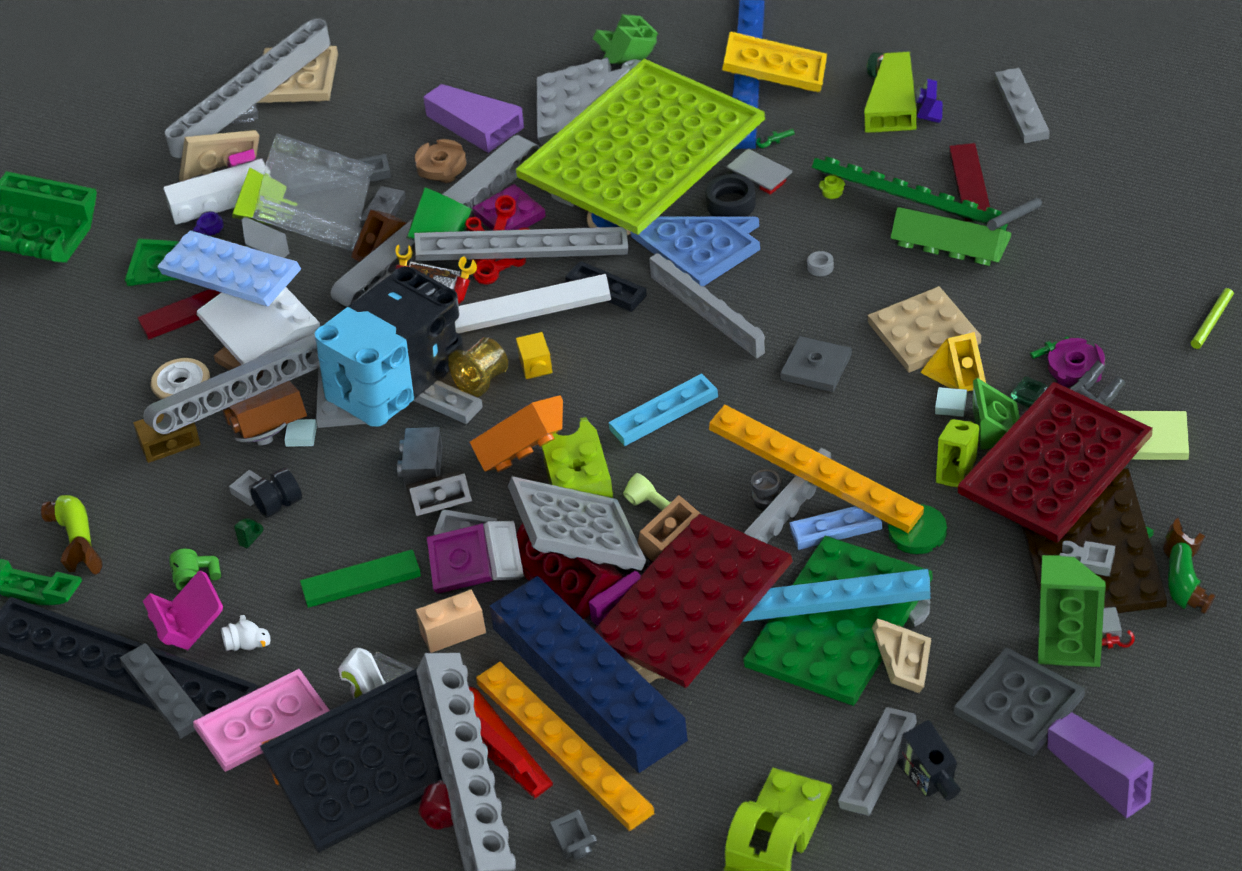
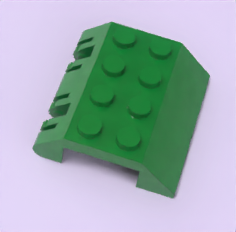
(43, 216)

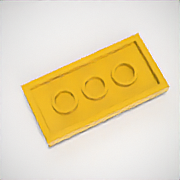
(774, 62)

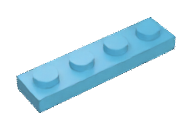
(663, 409)

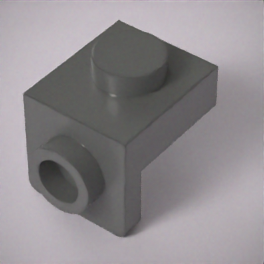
(573, 835)

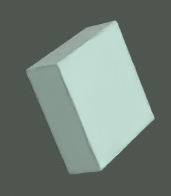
(951, 401)
(301, 433)

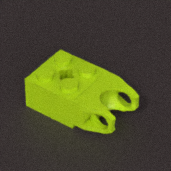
(578, 461)

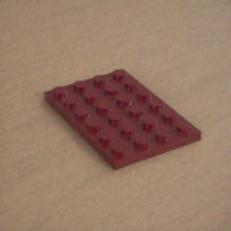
(1055, 461)
(692, 599)

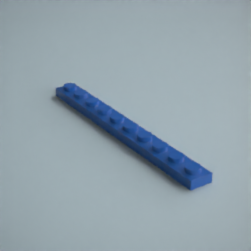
(745, 87)

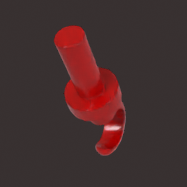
(1110, 640)

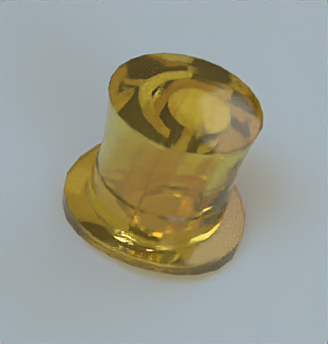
(477, 366)

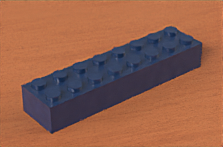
(589, 674)

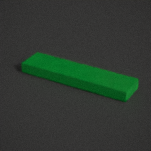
(360, 578)

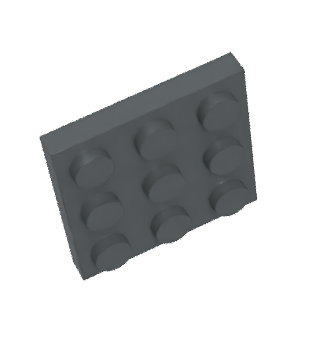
(1018, 701)

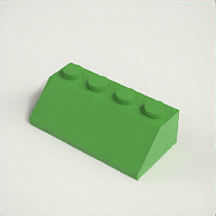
(950, 235)
(1070, 613)

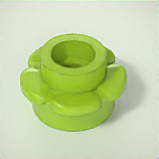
(832, 187)

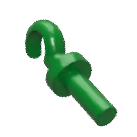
(775, 137)
(1048, 346)

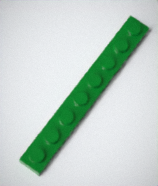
(899, 188)

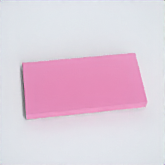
(240, 727)

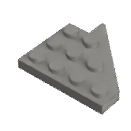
(569, 92)

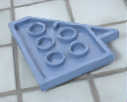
(701, 244)

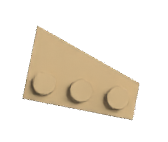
(208, 152)

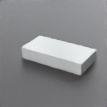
(503, 550)

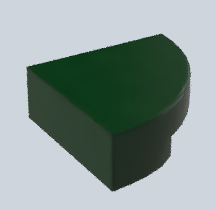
(247, 532)

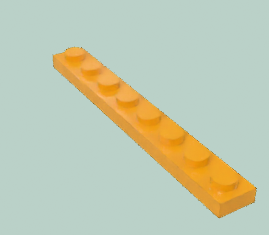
(816, 468)
(565, 746)

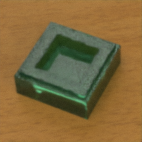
(1028, 391)

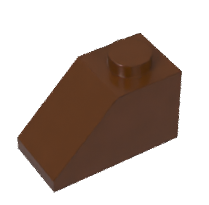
(376, 230)

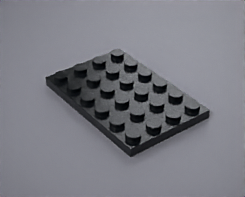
(357, 761)

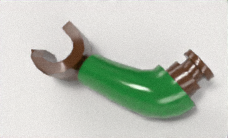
(1182, 580)

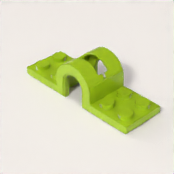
(787, 809)

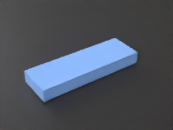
(836, 524)

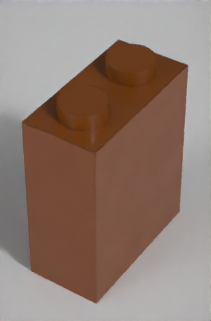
(266, 410)

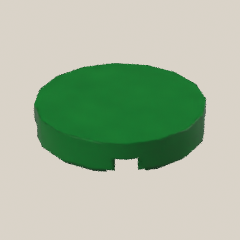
(925, 534)

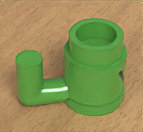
(186, 564)

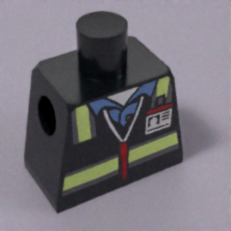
(928, 761)

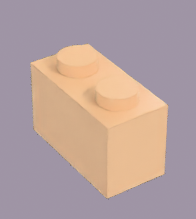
(451, 621)

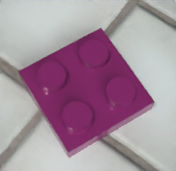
(526, 212)
(459, 558)

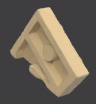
(903, 654)

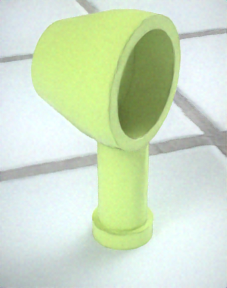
(640, 490)

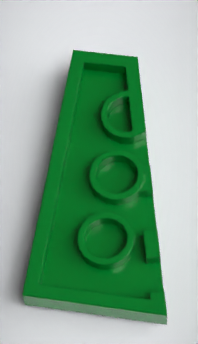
(145, 259)

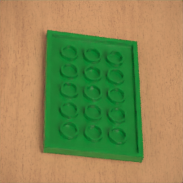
(831, 649)

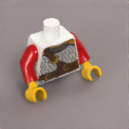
(445, 276)

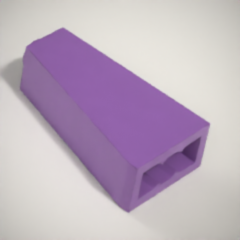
(474, 116)
(1103, 763)

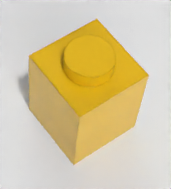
(534, 355)

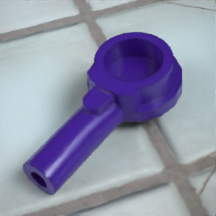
(209, 224)

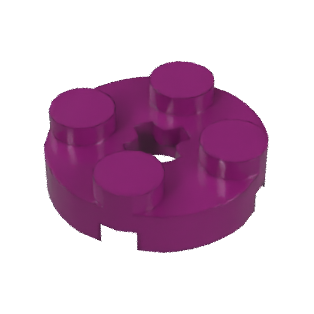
(1070, 349)

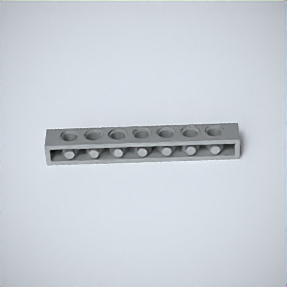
(464, 763)

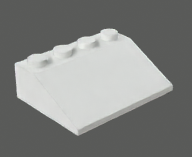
(256, 329)

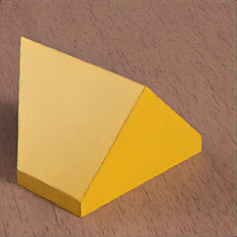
(956, 363)

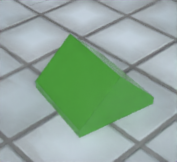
(992, 413)

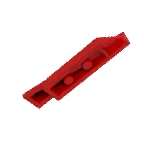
(507, 750)

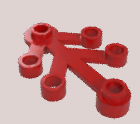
(490, 265)

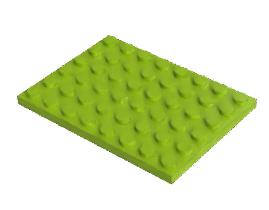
(640, 145)

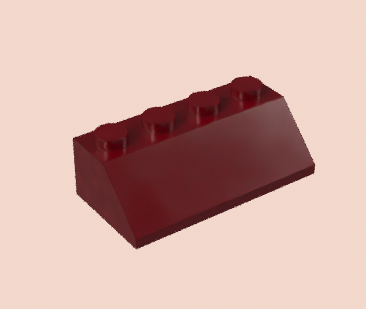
(570, 578)

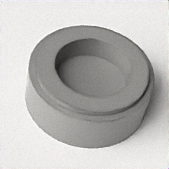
(820, 263)

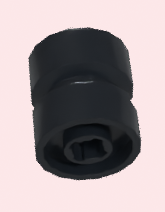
(273, 493)

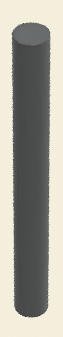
(1014, 214)

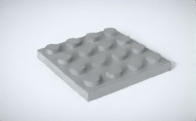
(576, 524)

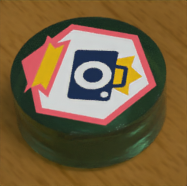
(874, 63)

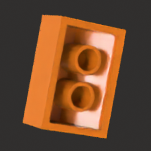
(518, 434)

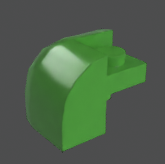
(630, 41)

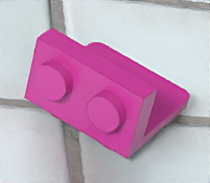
(188, 615)

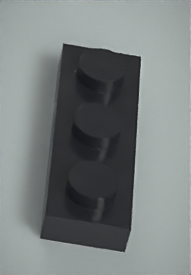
(622, 292)

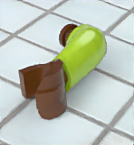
(72, 514)

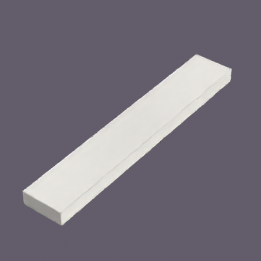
(533, 303)

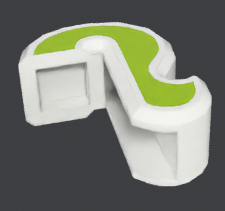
(361, 672)

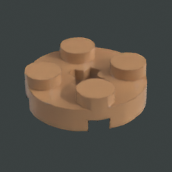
(430, 165)

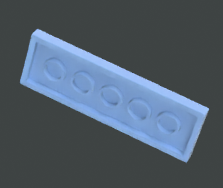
(229, 268)

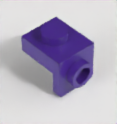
(927, 105)

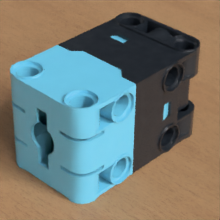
(389, 345)

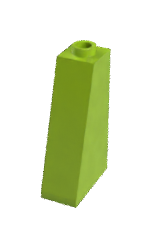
(892, 96)

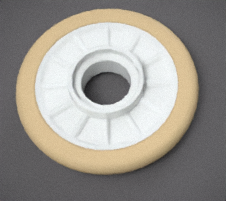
(164, 377)

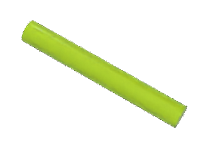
(1212, 318)

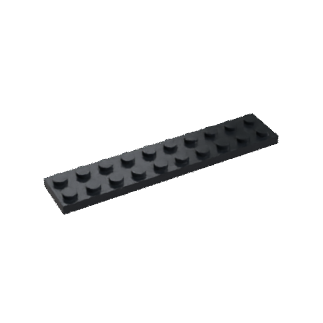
(94, 657)

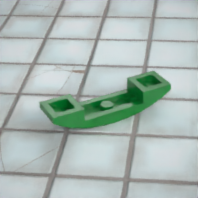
(35, 587)

